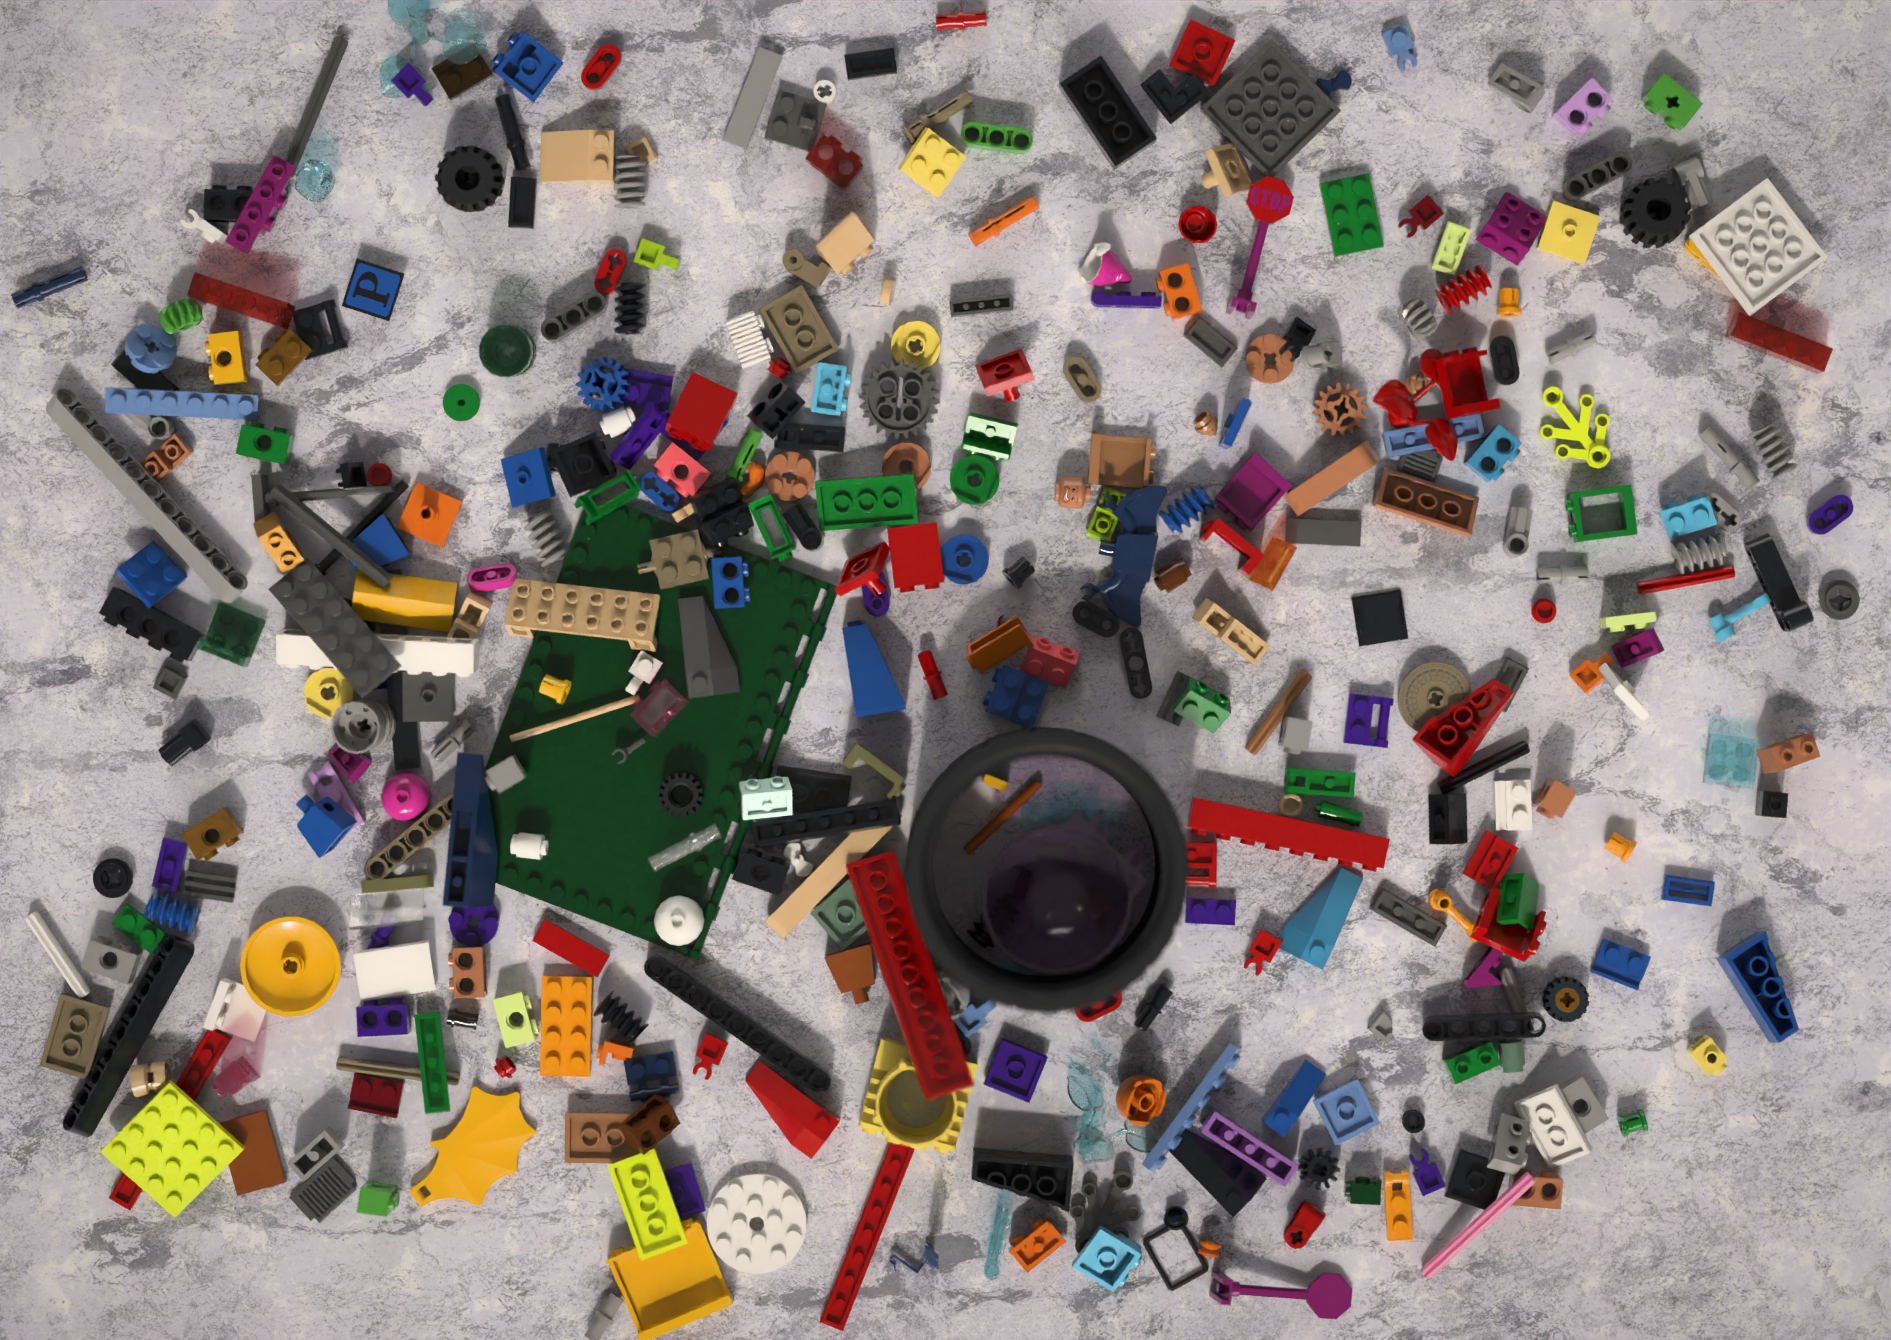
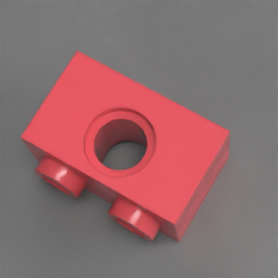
(671, 460)

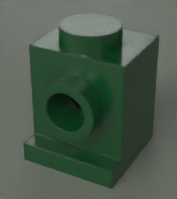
(1363, 1191)

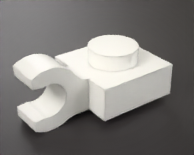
(209, 231)
(644, 669)

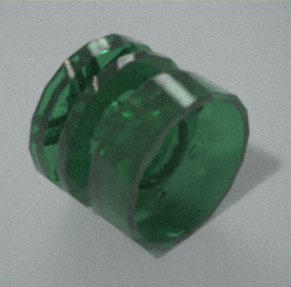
(497, 340)

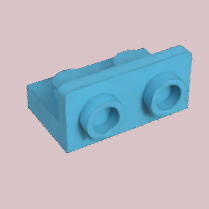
(1688, 517)

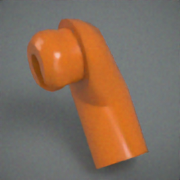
(756, 479)

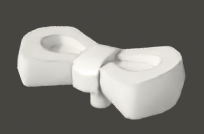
(793, 852)

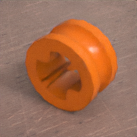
(1209, 1248)

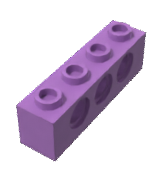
(1248, 1147)

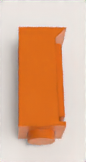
(998, 645)

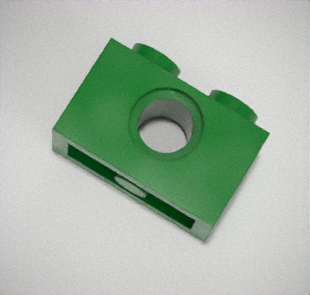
(250, 438)
(1471, 1061)

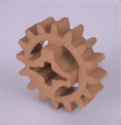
(1328, 406)

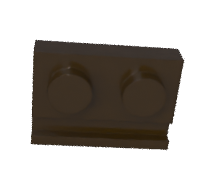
(461, 77)

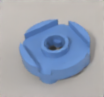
(157, 338)

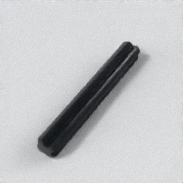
(1484, 767)

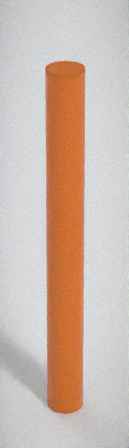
(1002, 817)

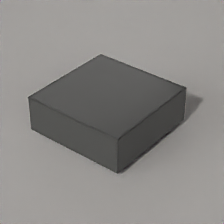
(170, 682)

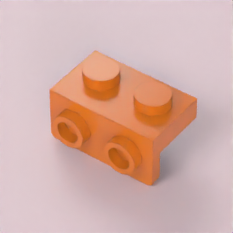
(1036, 1244)

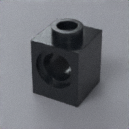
(1771, 804)

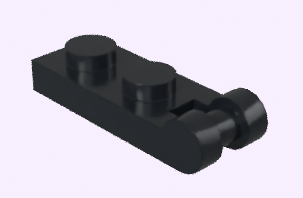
(812, 437)

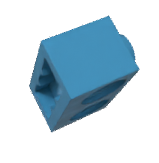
(1489, 449)

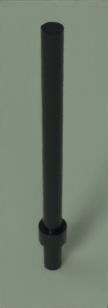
(378, 510)

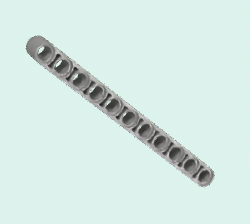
(146, 495)

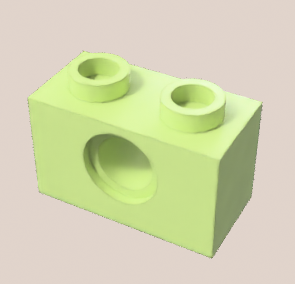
(513, 1033)

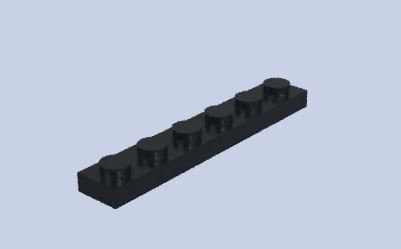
(826, 823)

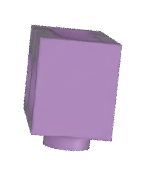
(1579, 104)

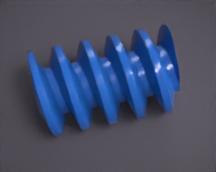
(1186, 509)
(173, 912)

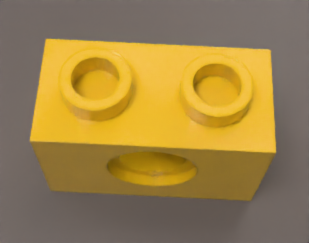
(236, 370)

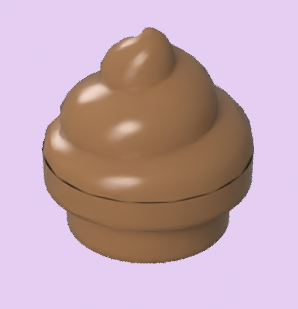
(1415, 383)
(1206, 423)

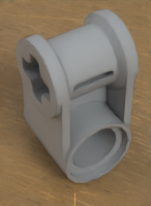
(1322, 355)

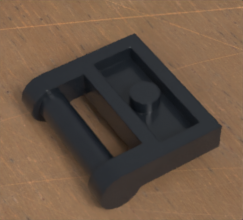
(311, 329)

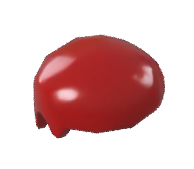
(1197, 224)

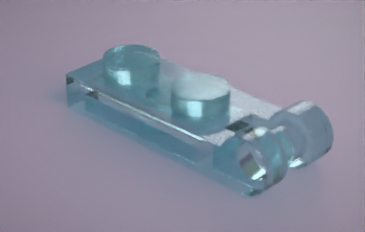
(997, 1244)

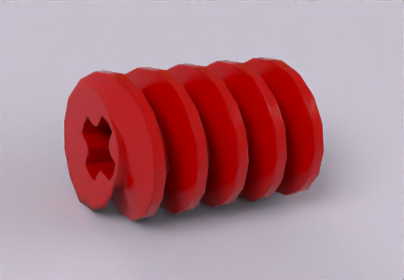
(1463, 289)

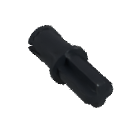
(1152, 1008)

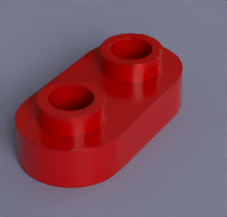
(599, 66)
(1099, 1009)

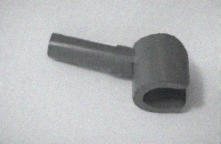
(629, 749)

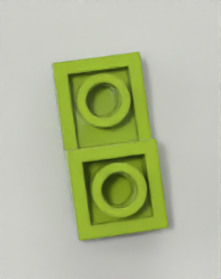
(1103, 521)

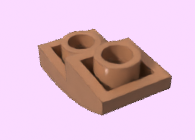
(167, 457)

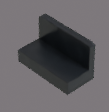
(1447, 818)

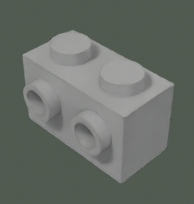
(1509, 1144)

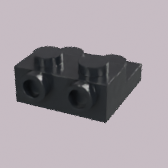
(583, 464)
(721, 513)

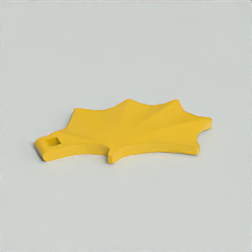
(477, 1150)

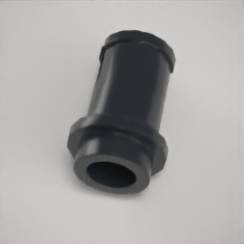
(458, 1018)

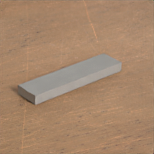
(752, 98)

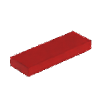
(571, 948)

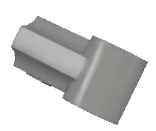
(1690, 177)
(150, 424)
(1518, 529)

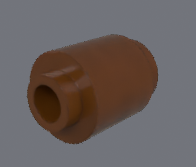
(1172, 575)

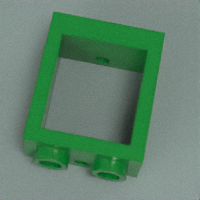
(1626, 507)

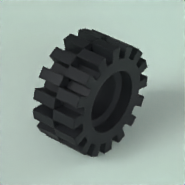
(695, 788)

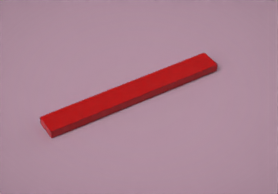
(191, 1082)
(867, 1235)

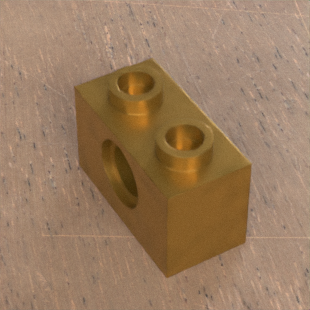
(278, 542)
(198, 839)

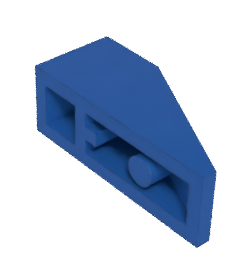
(1293, 1098)

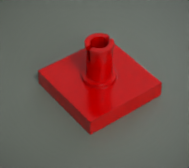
(1005, 374)
(863, 570)

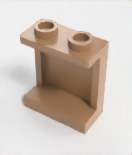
(1120, 461)

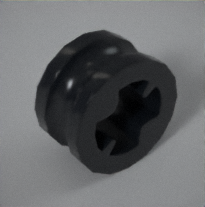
(1405, 1122)

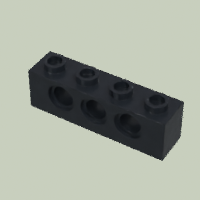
(120, 600)

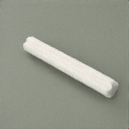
(58, 955)

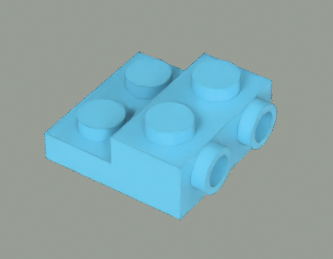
(1108, 1258)

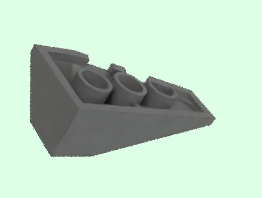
(706, 656)

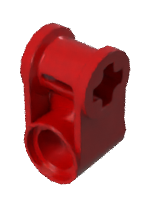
(1306, 1220)

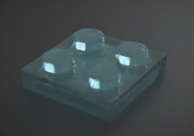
(1731, 761)

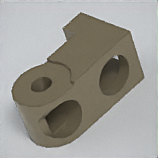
(805, 270)

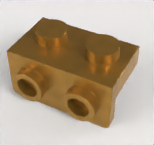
(283, 356)

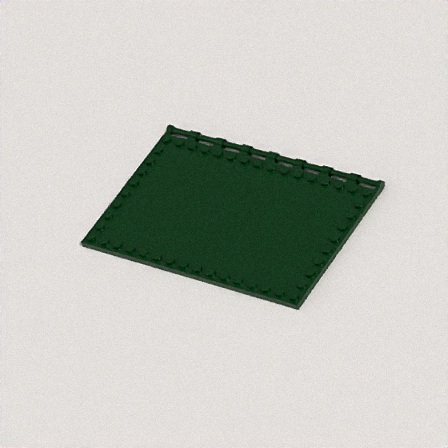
(607, 814)

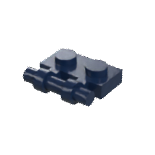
(651, 1068)

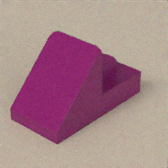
(1637, 647)
(350, 764)
(1479, 974)

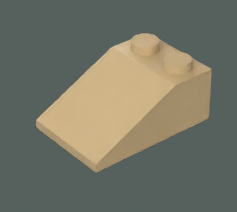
(578, 157)
(845, 245)

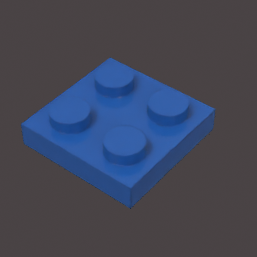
(151, 574)

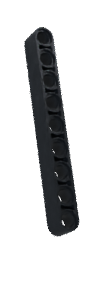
(744, 1034)
(128, 1036)

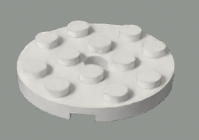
(753, 1249)

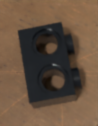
(230, 211)
(776, 408)

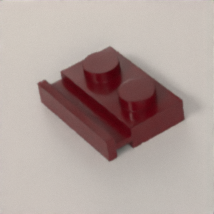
(376, 1095)

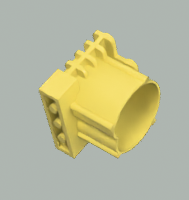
(876, 1116)

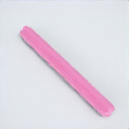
(1478, 1225)

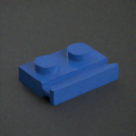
(1620, 964)

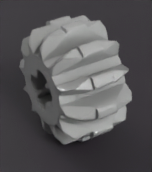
(1417, 318)

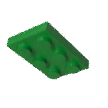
(1351, 215)

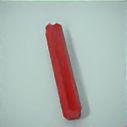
(1685, 579)

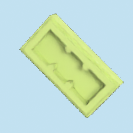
(1451, 248)

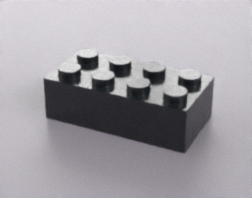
(1107, 112)

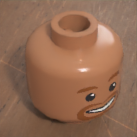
(1071, 492)

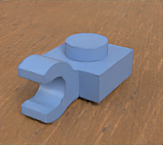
(973, 1018)

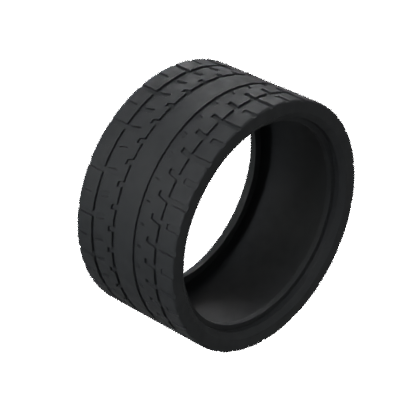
(1132, 957)

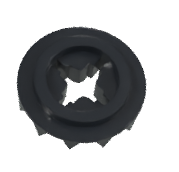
(101, 878)

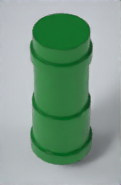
(1338, 813)

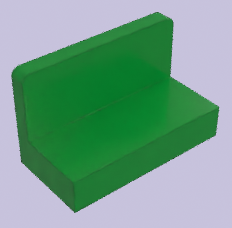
(1517, 900)

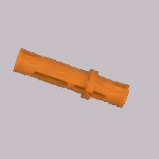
(996, 225)

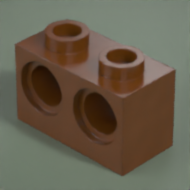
(649, 1124)

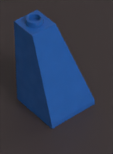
(870, 678)

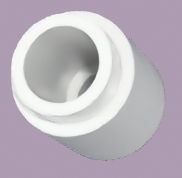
(618, 421)
(529, 845)

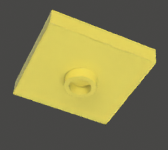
(1568, 232)

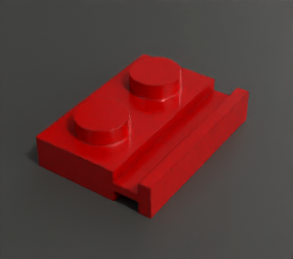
(1490, 860)

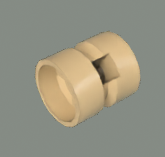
(142, 1079)

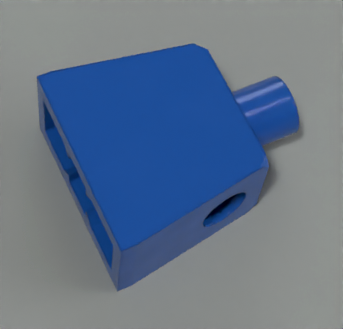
(382, 542)
(323, 824)

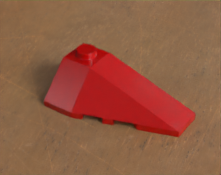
(1459, 730)

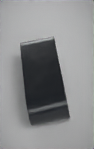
(139, 378)

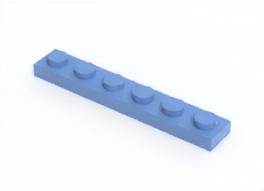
(181, 403)
(1186, 1116)

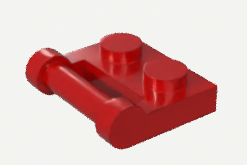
(1203, 856)

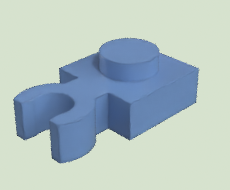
(1399, 43)

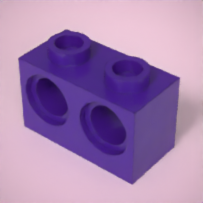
(384, 1025)

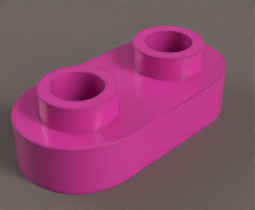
(491, 577)

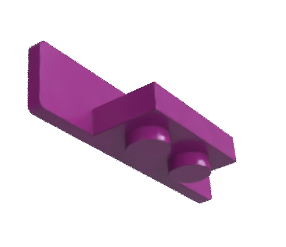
(262, 205)

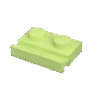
(1618, 623)

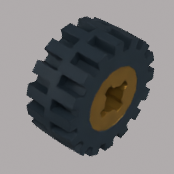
(1557, 1000)

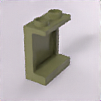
(861, 752)

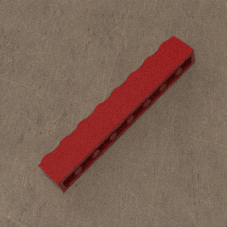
(1287, 832)

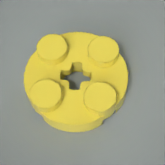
(911, 332)
(315, 696)

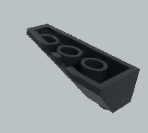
(1219, 1171)

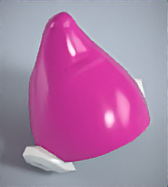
(1103, 267)

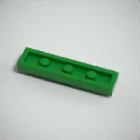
(432, 1063)

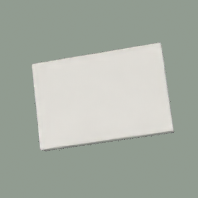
(394, 970)
(1553, 1126)

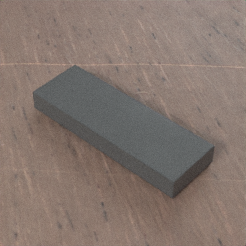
(1323, 532)
(1408, 917)

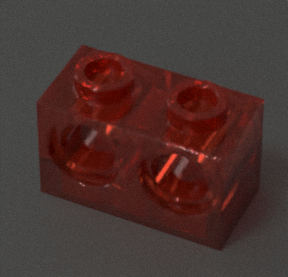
(830, 167)

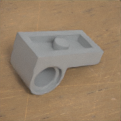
(1520, 89)

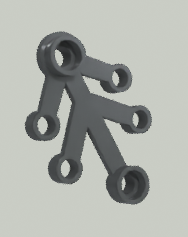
(1103, 1217)

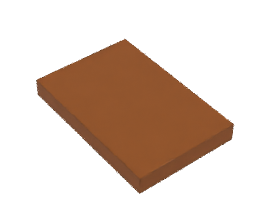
(260, 1161)

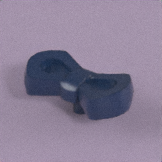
(1341, 81)

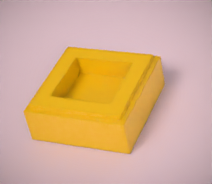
(995, 782)

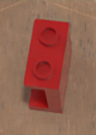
(1463, 383)
(700, 412)
(1252, 555)
(915, 556)
(1507, 938)

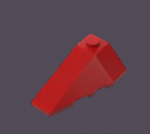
(797, 1114)

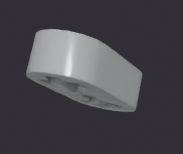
(1726, 509)

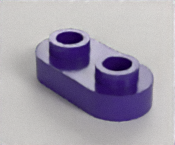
(1828, 514)
(869, 598)

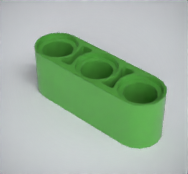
(1009, 134)

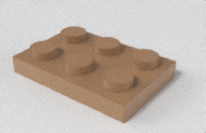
(596, 1137)

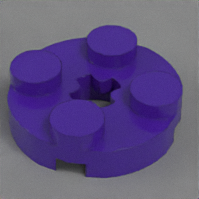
(471, 935)

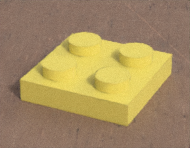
(931, 162)

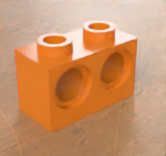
(1186, 290)

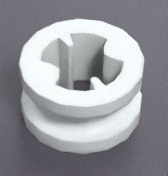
(826, 99)

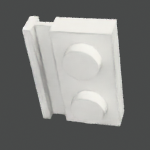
(1512, 805)

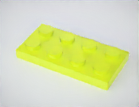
(648, 1204)

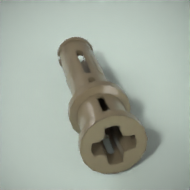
(936, 116)

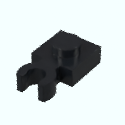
(1297, 336)

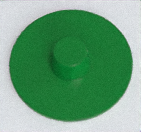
(461, 402)

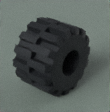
(453, 178)
(1666, 202)

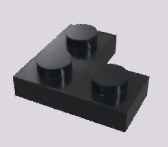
(1174, 101)

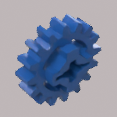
(613, 387)

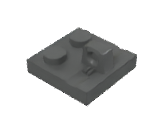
(795, 121)

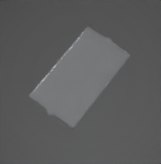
(386, 908)

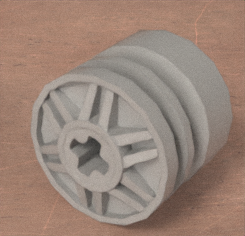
(352, 729)

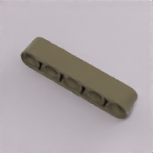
(405, 841)

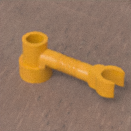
(1434, 899)

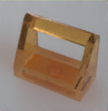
(1272, 566)

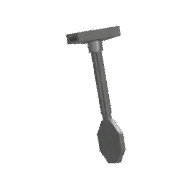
(263, 500)

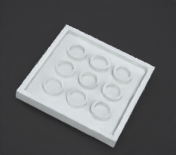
(1758, 246)

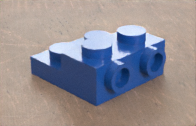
(526, 65)
(1015, 696)

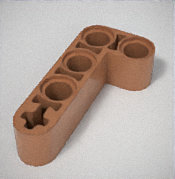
(1332, 478)

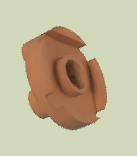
(1255, 359)
(907, 452)
(781, 464)

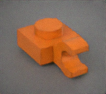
(1588, 675)

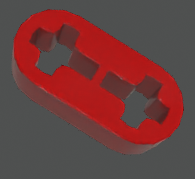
(616, 274)

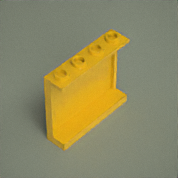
(671, 1285)

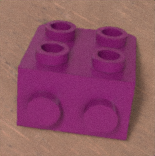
(1511, 228)

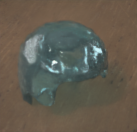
(314, 180)

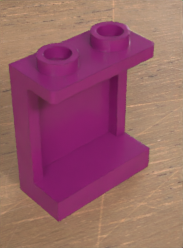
(1252, 492)

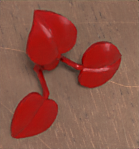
(1401, 410)

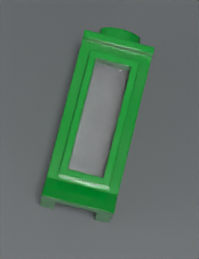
(609, 496)
(772, 528)

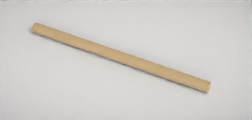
(574, 718)

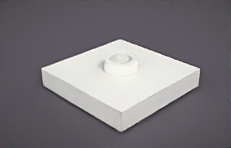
(1624, 691)

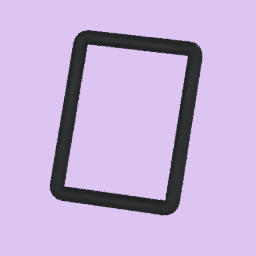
(1158, 1266)

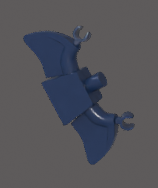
(1131, 553)

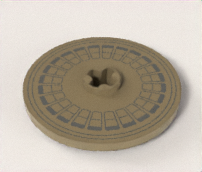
(1418, 689)

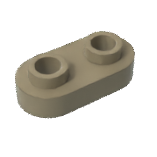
(1082, 379)

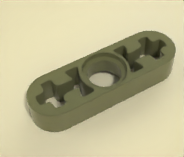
(397, 883)

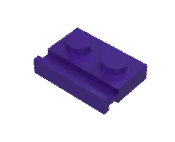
(647, 388)

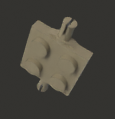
(679, 559)

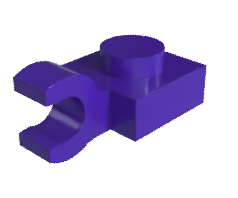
(410, 83)

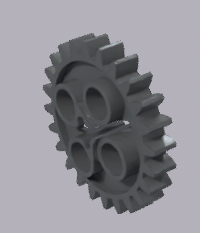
(921, 400)

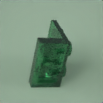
(232, 635)

